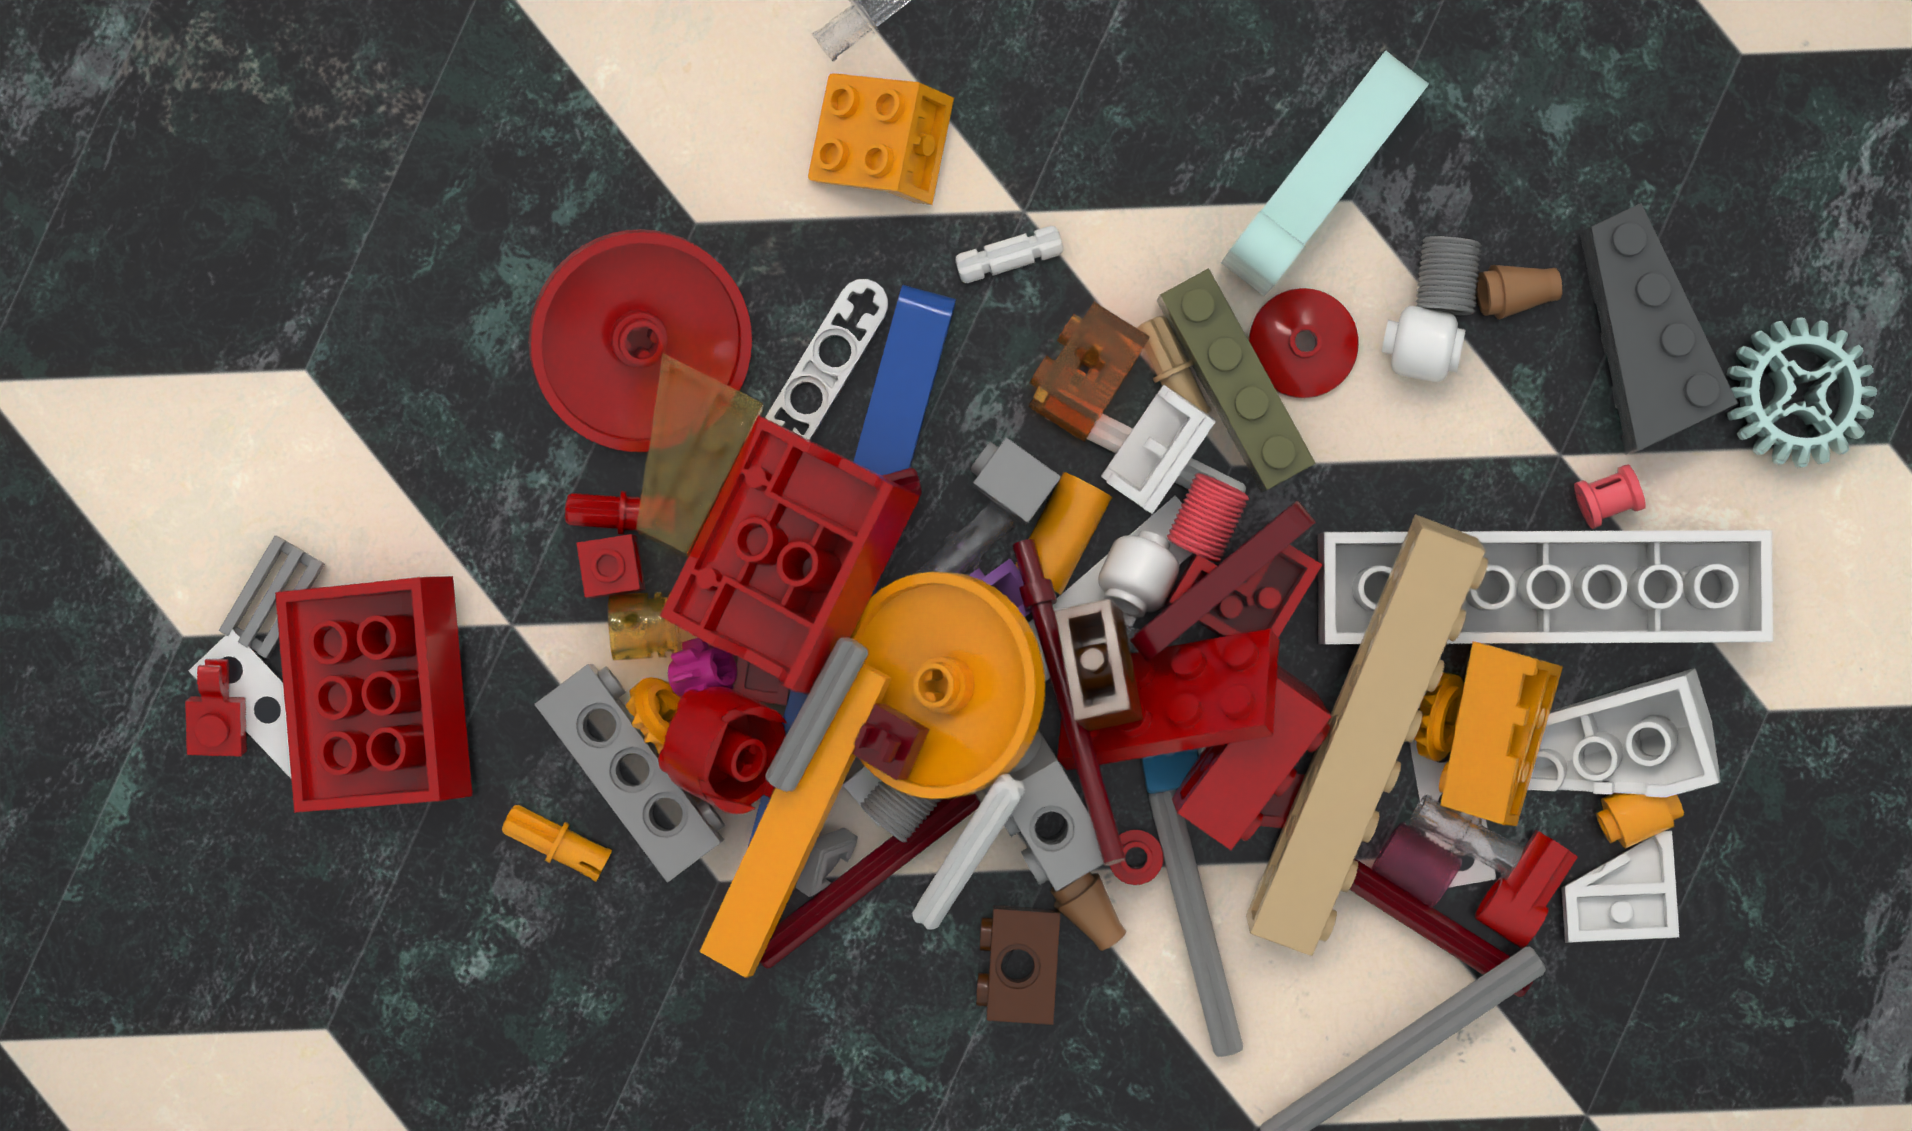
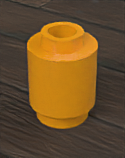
(1637, 817)

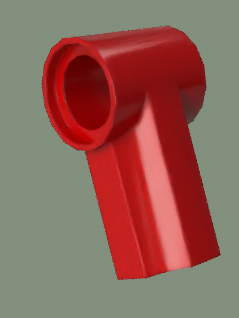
(1518, 903)

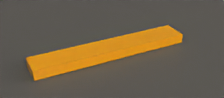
(788, 836)

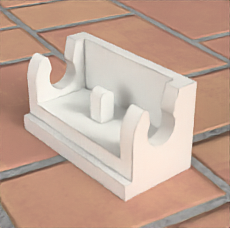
(1158, 449)

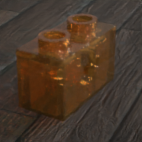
(1076, 398)

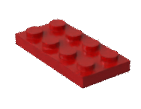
(1194, 699)

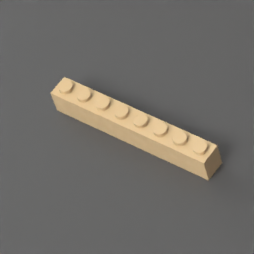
(1366, 733)

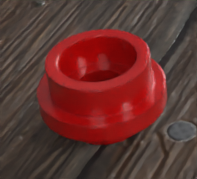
(1153, 862)

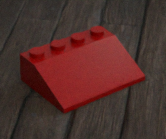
(373, 694)

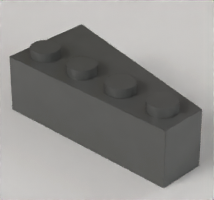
(1652, 339)

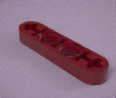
(1222, 580)

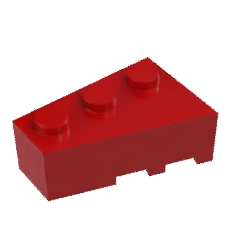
(1237, 779)

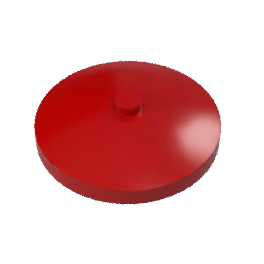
(613, 315)

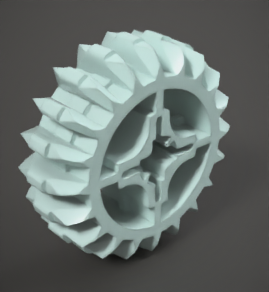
(1816, 412)

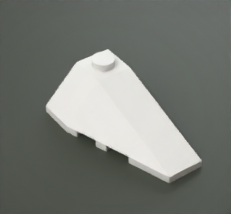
(1631, 741)

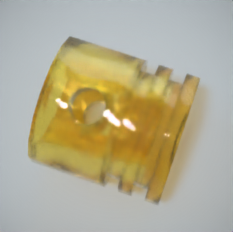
(651, 632)

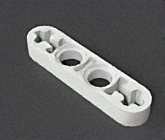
(831, 379)

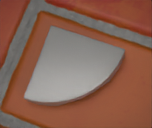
(823, 859)

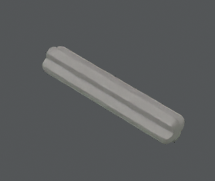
(816, 714)

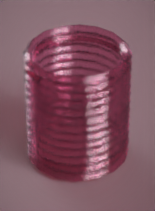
(1417, 864)

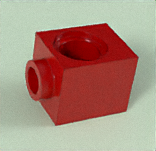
(611, 566)

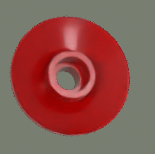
(1301, 372)

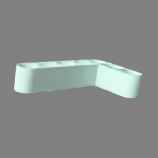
(1324, 173)

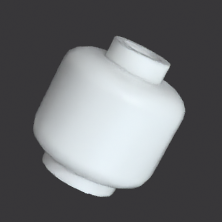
(1424, 343)
(1139, 573)

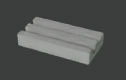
(250, 590)

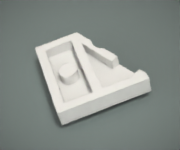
(1625, 896)

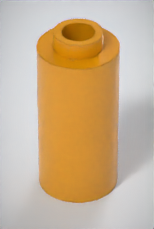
(1067, 527)

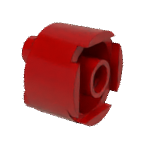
(722, 747)

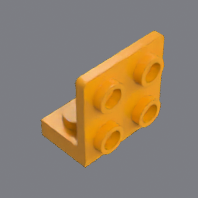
(881, 136)

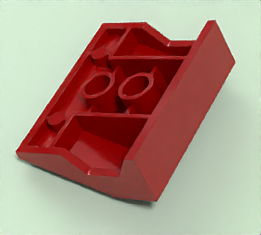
(788, 554)

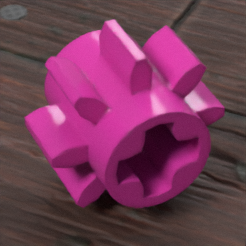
(700, 667)

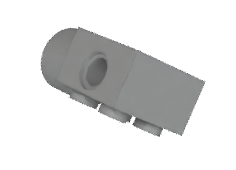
(1047, 789)

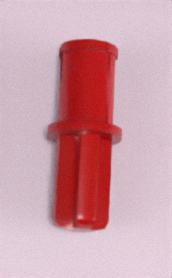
(603, 511)

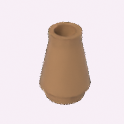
(1513, 289)
(1090, 909)

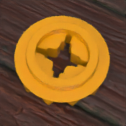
(653, 706)
(1439, 717)

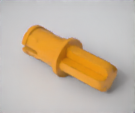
(556, 841)

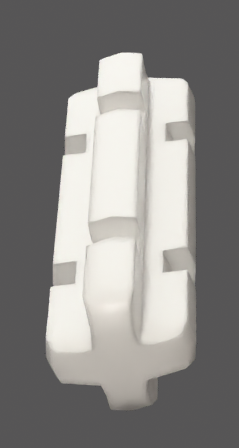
(1009, 254)

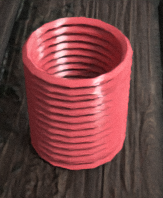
(1208, 517)

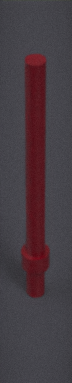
(1039, 598)

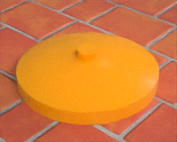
(961, 669)

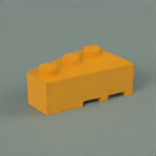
(1498, 733)

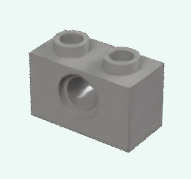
(1013, 479)

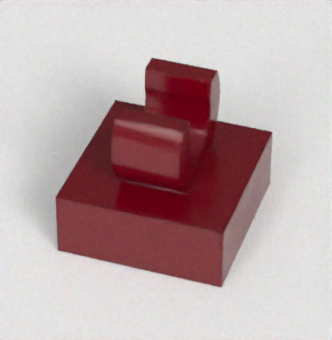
(890, 741)

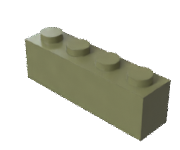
(1235, 380)

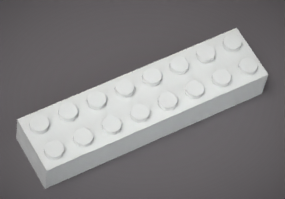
(1573, 586)

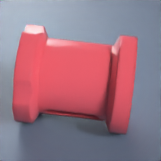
(1609, 496)

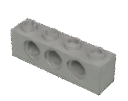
(568, 712)

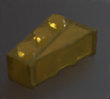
(691, 452)

